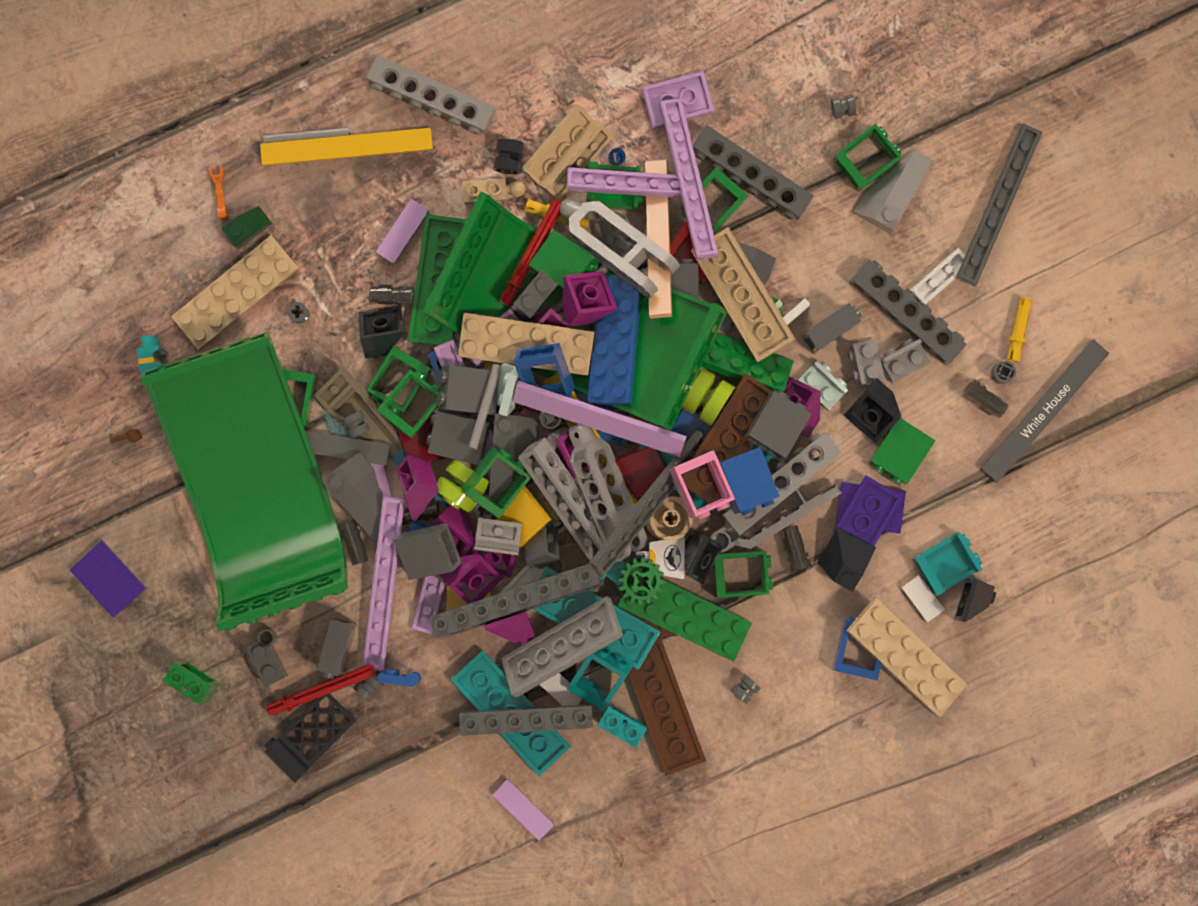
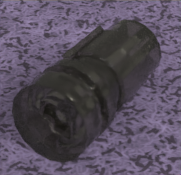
(391, 295)
(985, 399)
(432, 511)
(353, 542)
(794, 545)

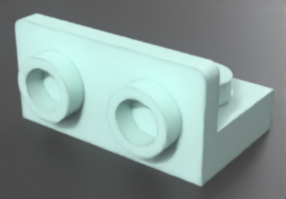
(820, 378)
(506, 388)

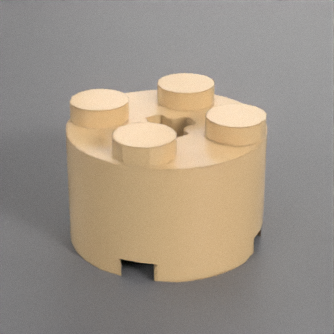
(674, 528)

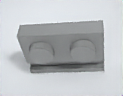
(498, 536)

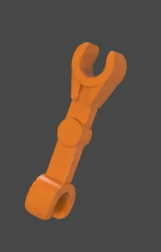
(222, 211)

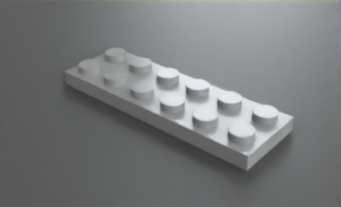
(561, 646)

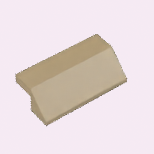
(570, 145)

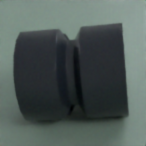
(508, 156)

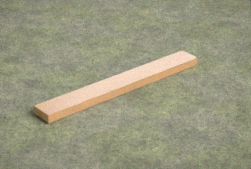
(659, 232)

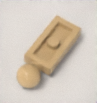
(495, 188)

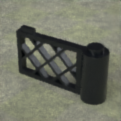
(288, 756)

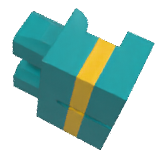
(150, 354)

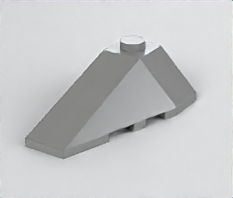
(890, 196)

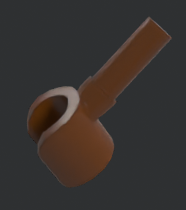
(133, 434)

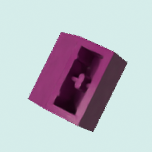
(417, 484)

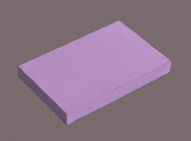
(690, 88)

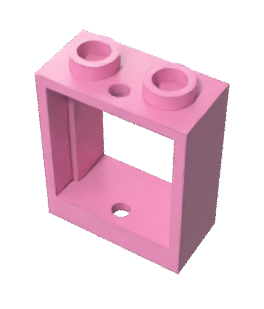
(718, 476)

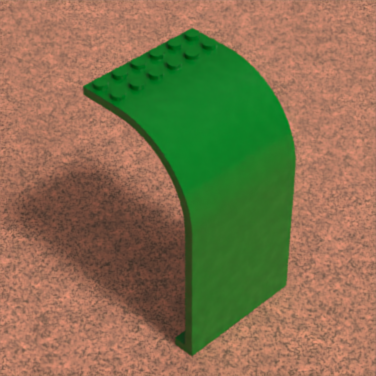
(667, 347)
(250, 479)

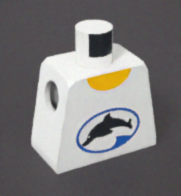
(668, 555)

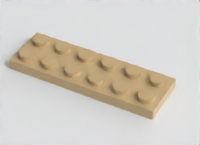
(235, 292)
(745, 297)
(500, 338)
(906, 657)

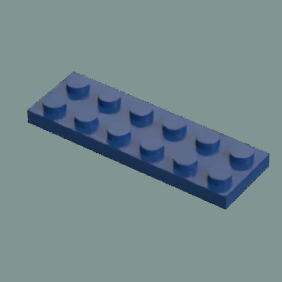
(615, 348)

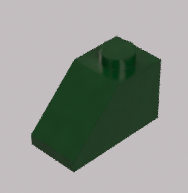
(246, 226)

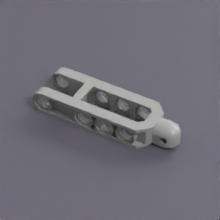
(626, 267)
(587, 450)
(728, 538)

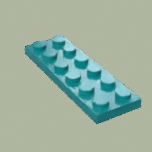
(637, 635)
(489, 690)

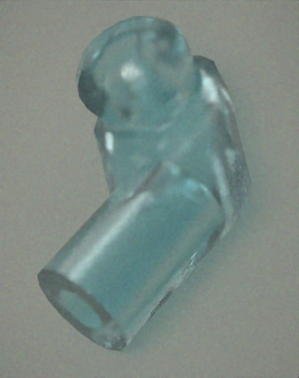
(334, 427)

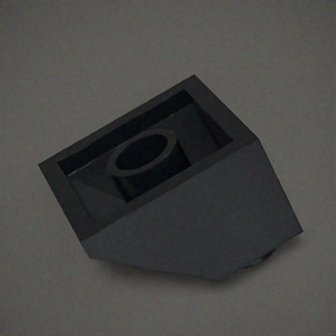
(380, 330)
(874, 411)
(700, 556)
(846, 558)
(974, 599)

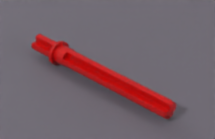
(536, 243)
(320, 690)

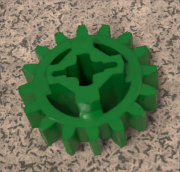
(647, 575)

